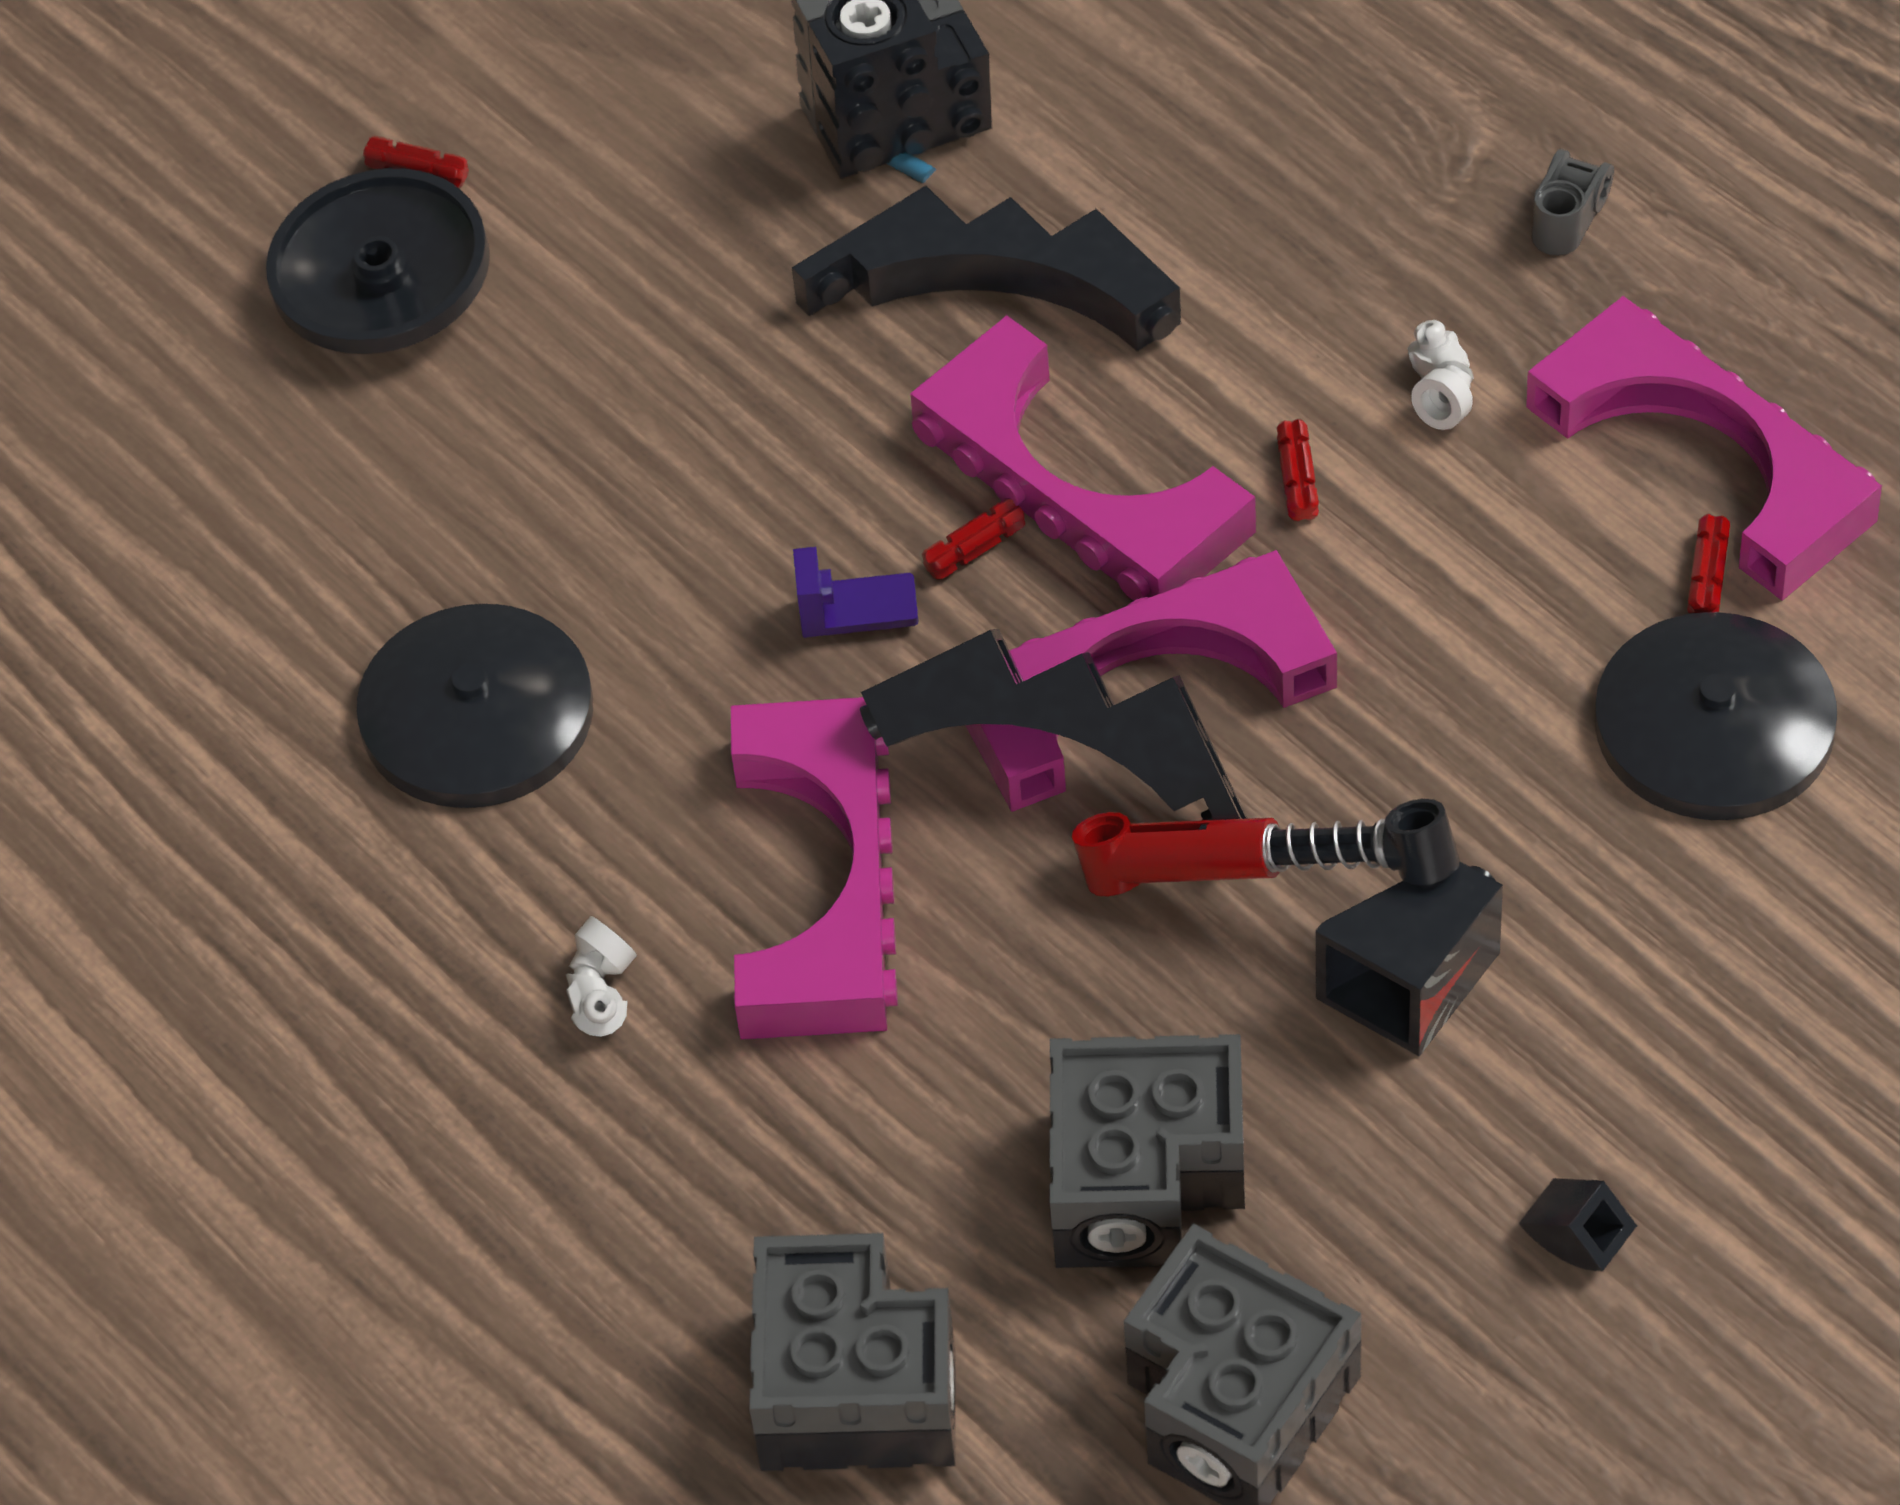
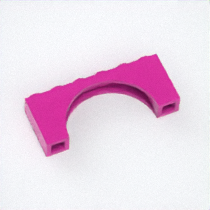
(1638, 365)
(1137, 540)
(1237, 615)
(835, 970)

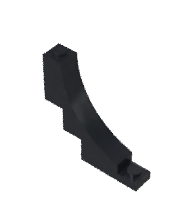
(929, 249)
(979, 683)

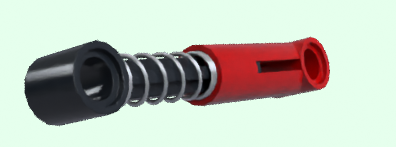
(1122, 854)

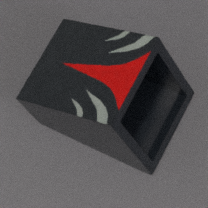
(1410, 954)

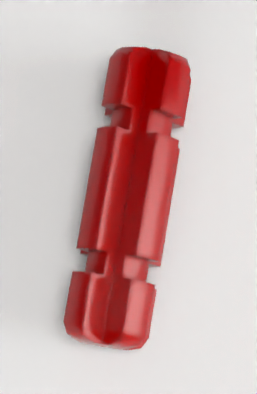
(381, 154)
(1297, 470)
(973, 539)
(1708, 564)

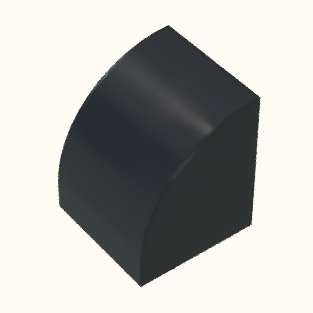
(1579, 1222)

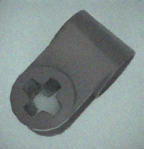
(1568, 202)

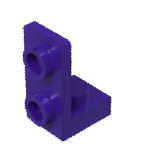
(851, 604)

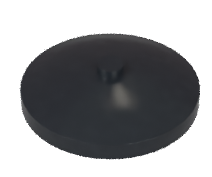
(377, 261)
(475, 705)
(1715, 716)

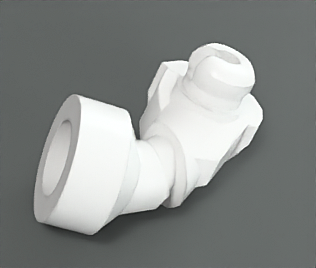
(1444, 391)
(599, 953)

